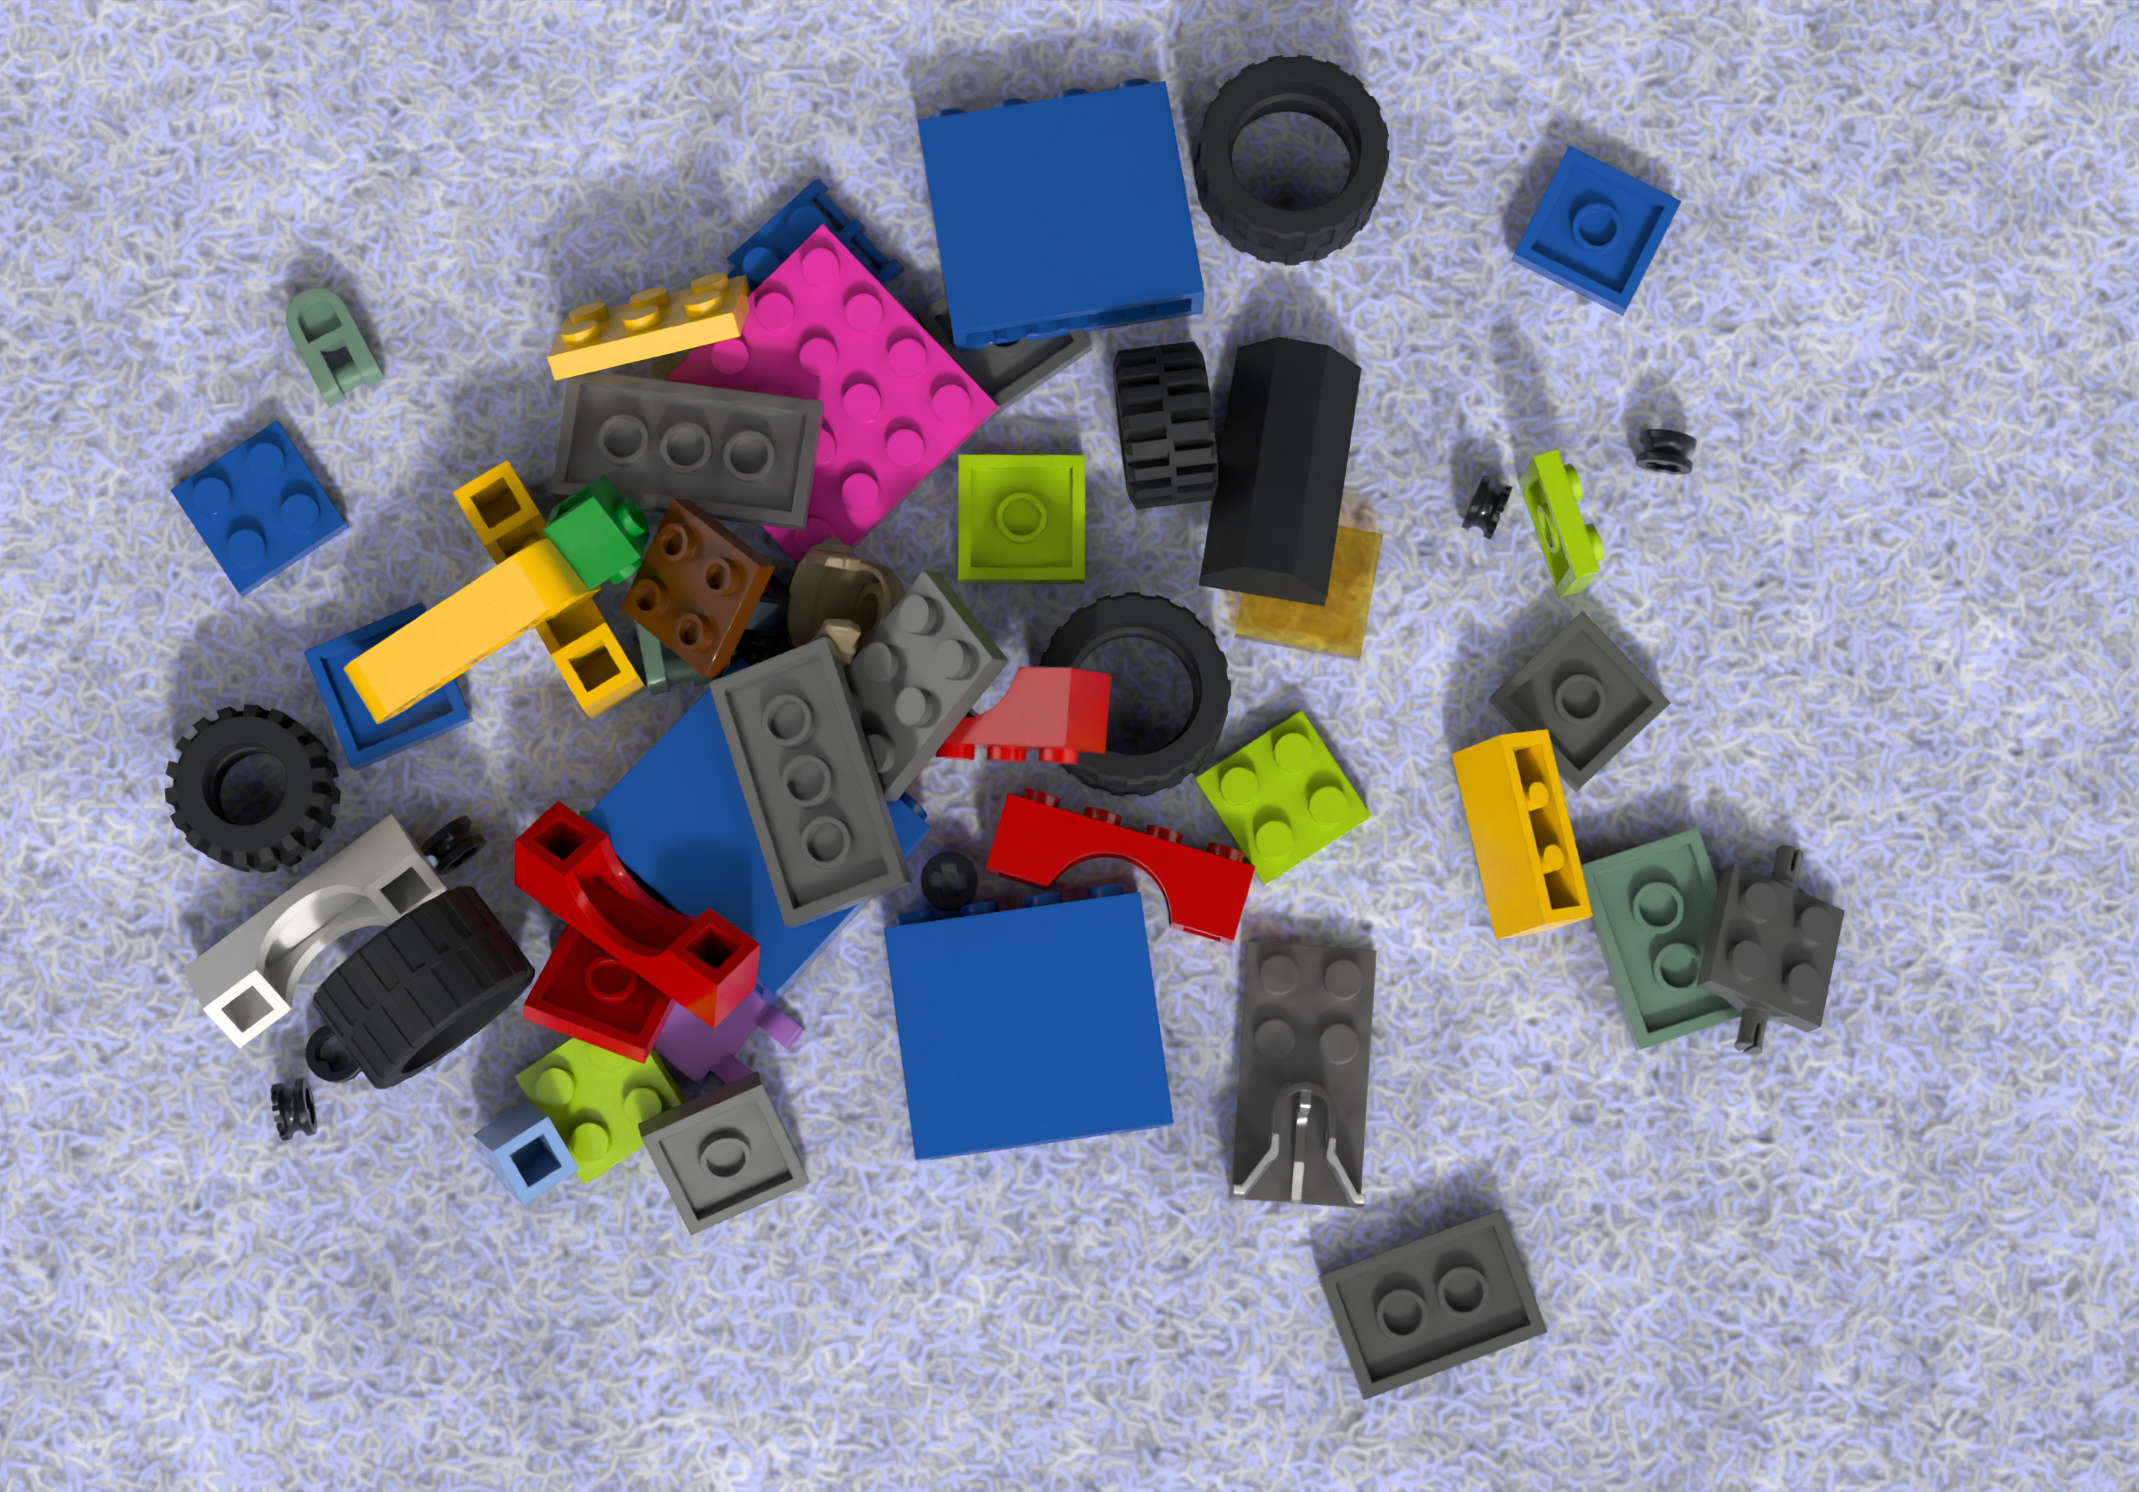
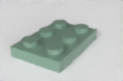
(1653, 929)

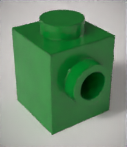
(599, 533)

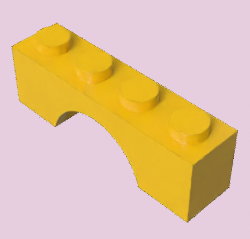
(576, 640)

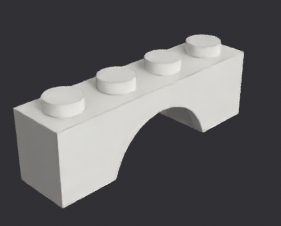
(254, 970)

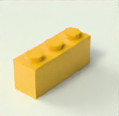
(1521, 834)

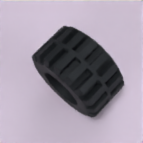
(1165, 425)
(210, 757)

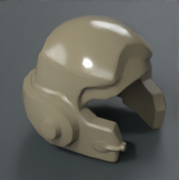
(839, 598)

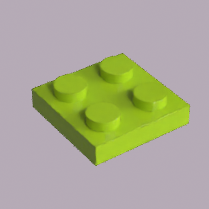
(1021, 519)
(1566, 543)
(1282, 798)
(599, 1101)

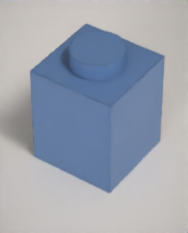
(526, 1152)

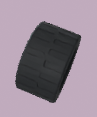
(1300, 87)
(1206, 665)
(423, 986)

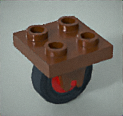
(703, 589)

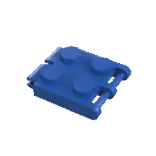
(792, 227)

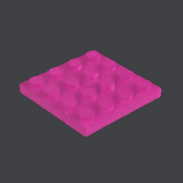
(886, 386)

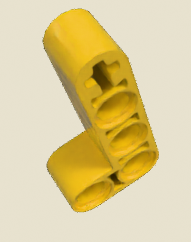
(466, 629)

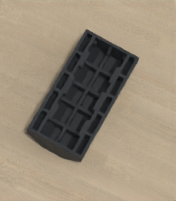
(1281, 471)

